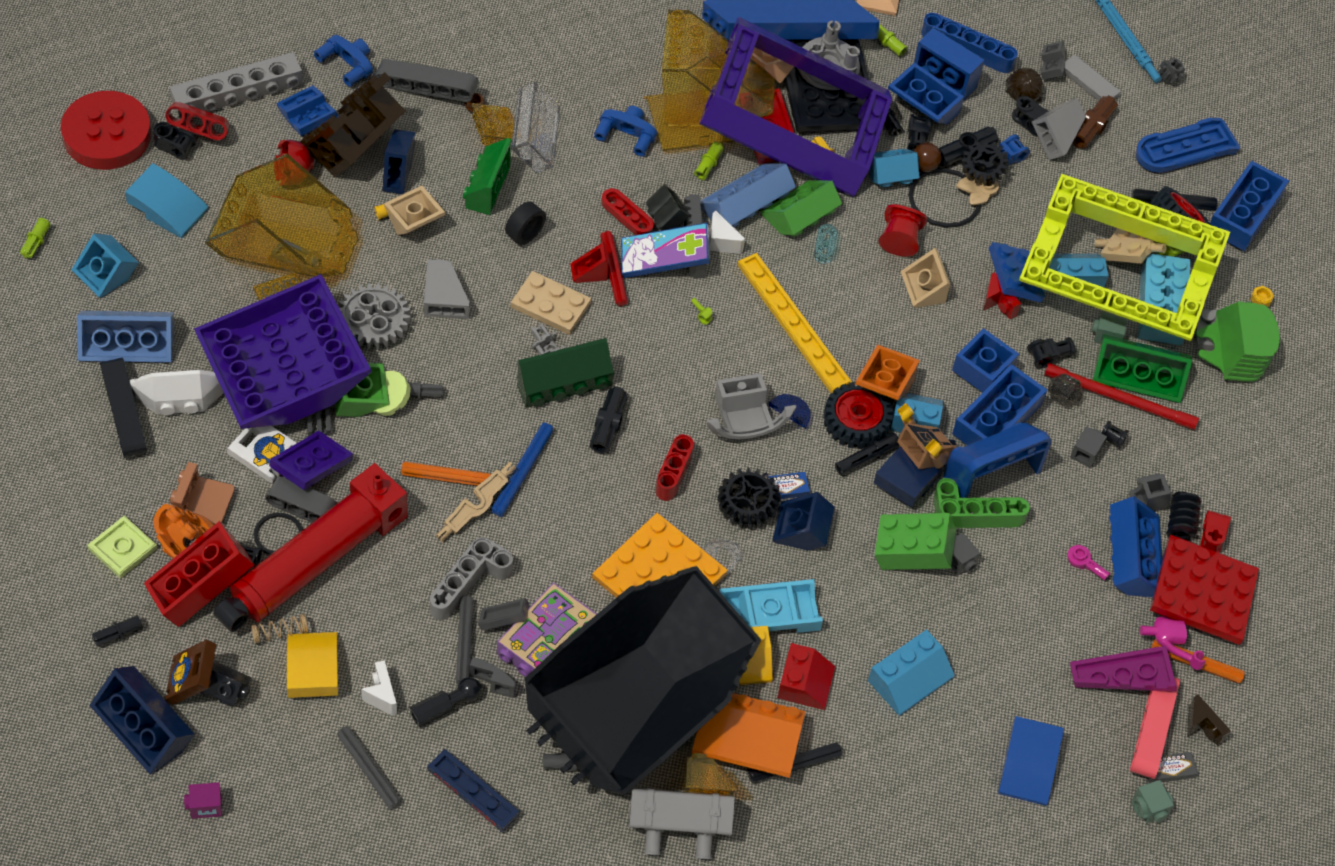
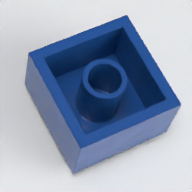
(984, 360)

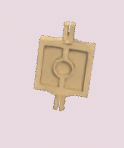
(1128, 247)

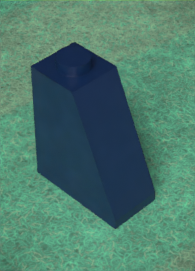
(398, 161)

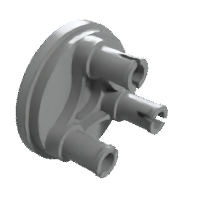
(834, 50)

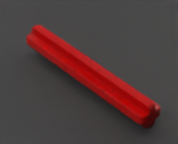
(614, 269)

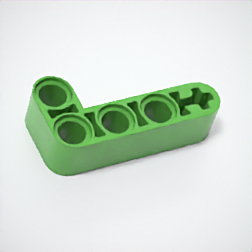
(1010, 510)

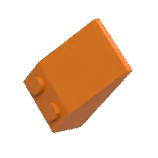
(888, 372)

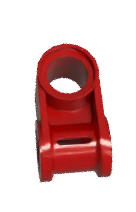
(1214, 530)

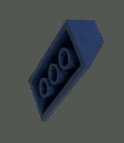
(141, 718)

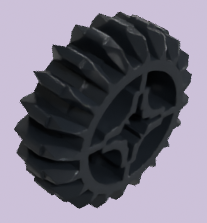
(756, 487)

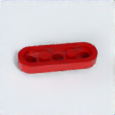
(624, 206)

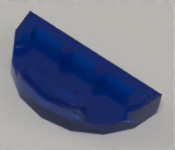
(802, 411)

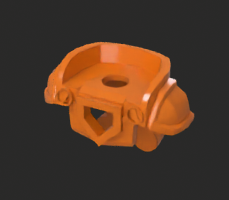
(175, 525)

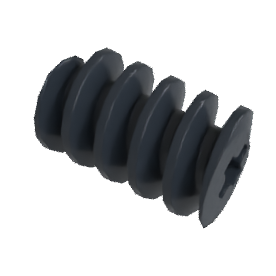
(1184, 515)

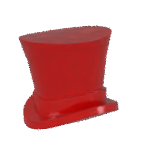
(902, 230)

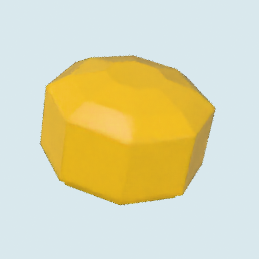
(1262, 295)

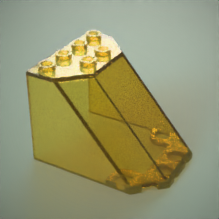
(692, 67)
(289, 204)

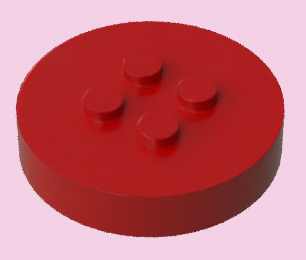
(106, 130)

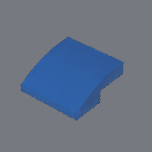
(306, 110)

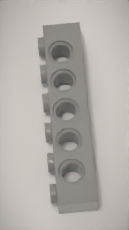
(239, 84)

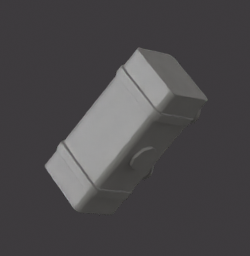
(683, 812)

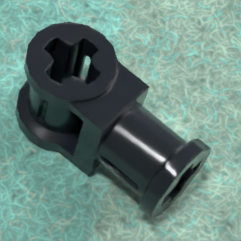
(918, 131)
(1049, 351)

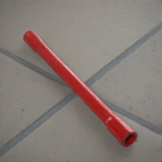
(1179, 417)

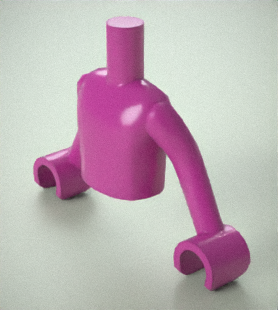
(1173, 632)

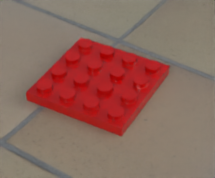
(1204, 589)

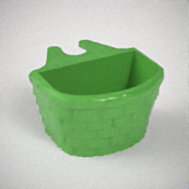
(1243, 341)

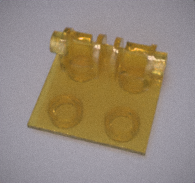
(493, 122)

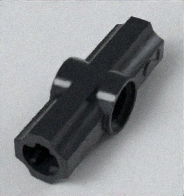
(954, 151)
(608, 420)

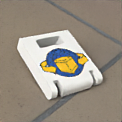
(258, 453)

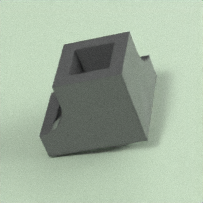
(1152, 491)

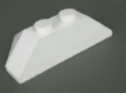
(177, 391)

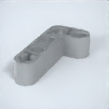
(467, 579)

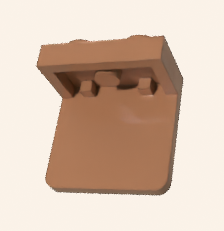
(202, 495)

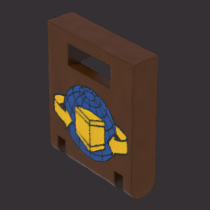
(183, 680)

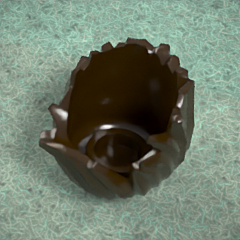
(1025, 83)

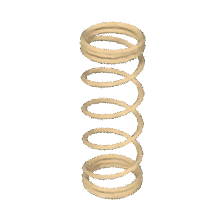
(303, 621)

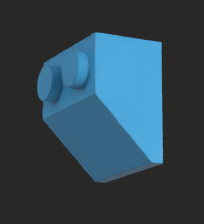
(893, 167)
(104, 264)
(926, 411)

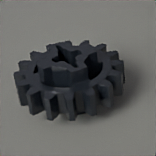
(986, 160)

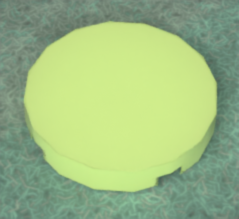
(398, 393)

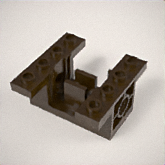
(345, 138)

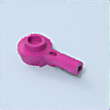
(1081, 558)

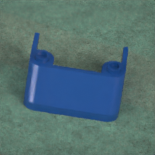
(997, 452)

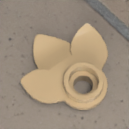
(979, 192)

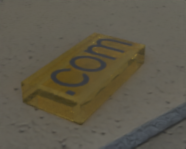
(276, 285)

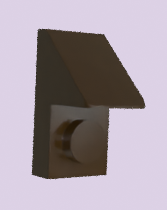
(1203, 717)

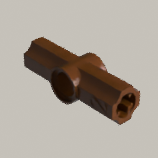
(1095, 121)

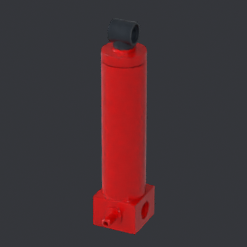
(371, 506)

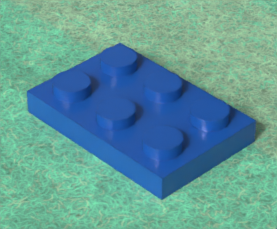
(1008, 266)

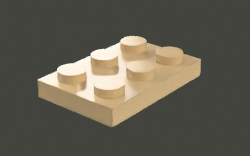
(551, 302)

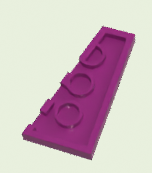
(1129, 670)

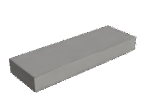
(1089, 79)

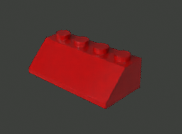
(198, 574)

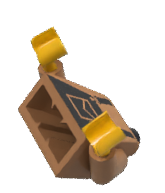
(923, 443)

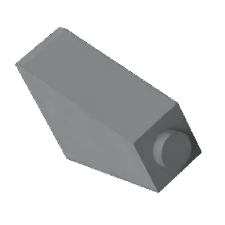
(1059, 127)
(444, 292)

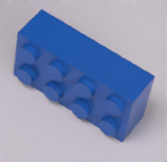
(1249, 204)
(1004, 403)

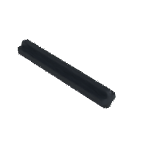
(1200, 202)
(802, 760)

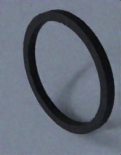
(270, 516)

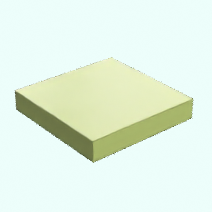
(122, 546)

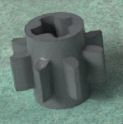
(1171, 70)

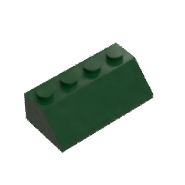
(565, 373)

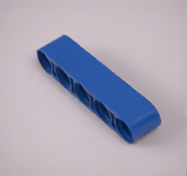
(994, 52)

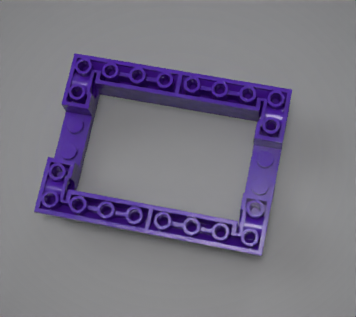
(778, 143)

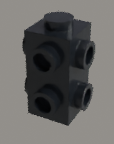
(227, 684)

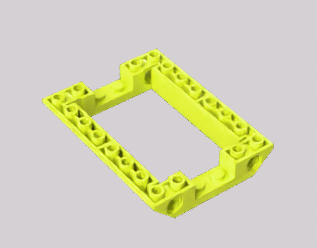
(1137, 218)

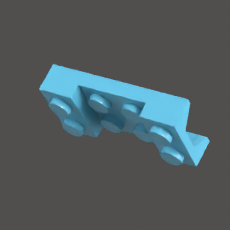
(777, 605)

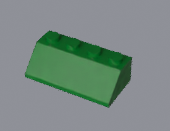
(1142, 368)

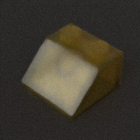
(706, 776)

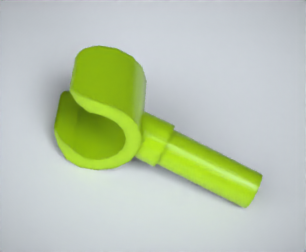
(705, 313)

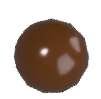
(928, 157)

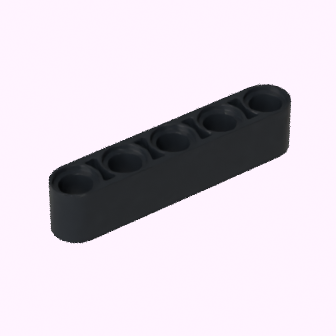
(123, 407)

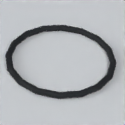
(939, 170)

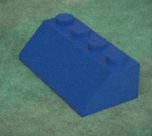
(1135, 547)

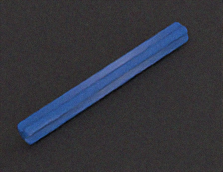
(522, 469)

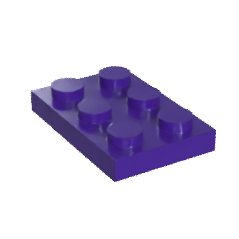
(311, 460)

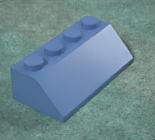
(749, 193)
(126, 335)

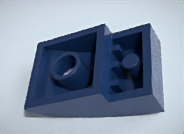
(903, 478)

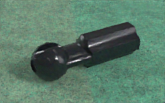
(442, 702)

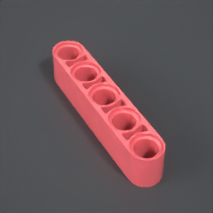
(1153, 732)

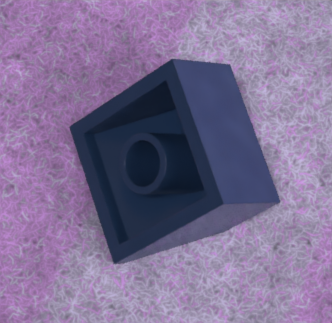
(804, 522)

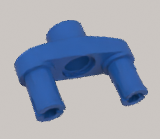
(351, 53)
(630, 123)

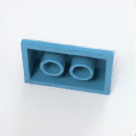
(1082, 266)
(911, 673)

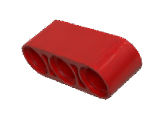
(187, 123)
(674, 476)

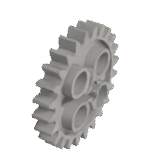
(375, 321)

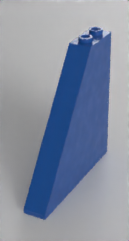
(793, 17)

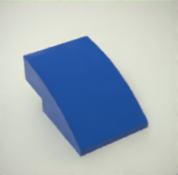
(1030, 760)

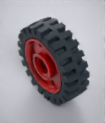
(1172, 201)
(842, 417)

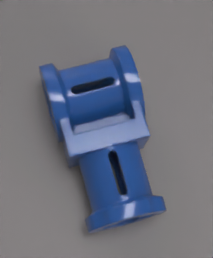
(1015, 149)

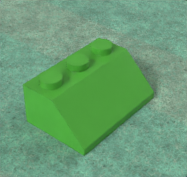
(802, 207)

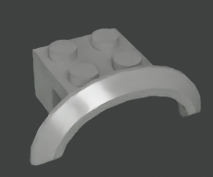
(745, 409)

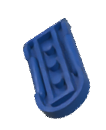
(1186, 145)

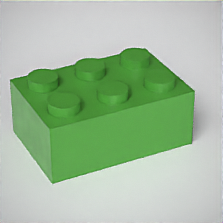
(915, 541)

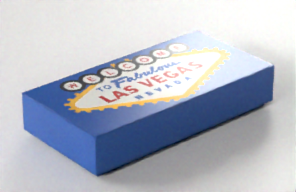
(791, 485)

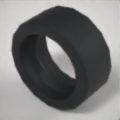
(525, 223)

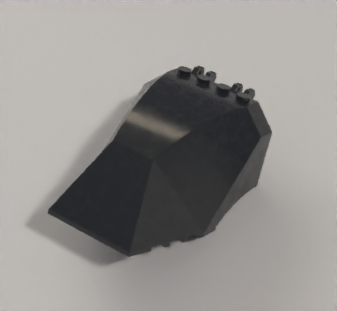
(640, 678)

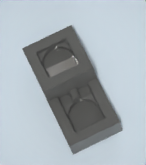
(1053, 60)
(499, 680)

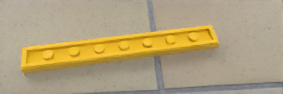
(793, 322)

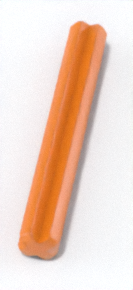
(443, 473)
(1211, 666)

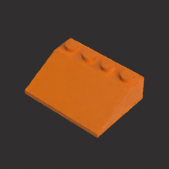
(752, 735)

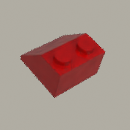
(806, 677)

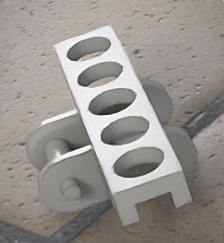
(542, 340)

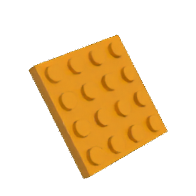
(653, 553)

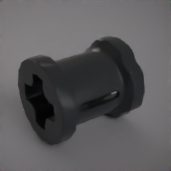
(1114, 434)

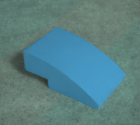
(166, 201)

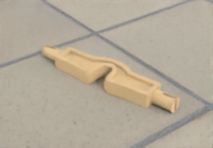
(467, 510)

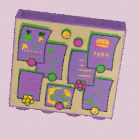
(547, 625)

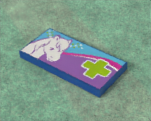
(665, 250)

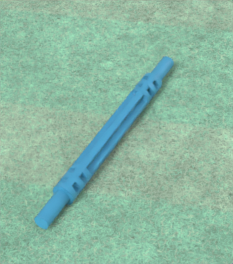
(1129, 38)

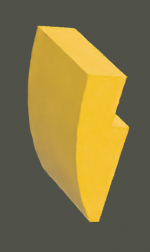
(312, 665)

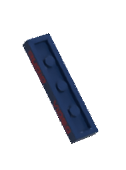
(473, 790)

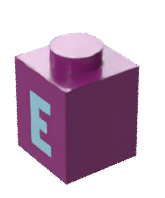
(204, 800)

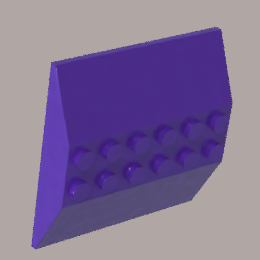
(284, 355)

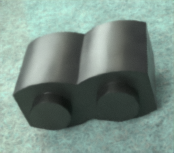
(666, 208)

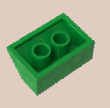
(488, 177)

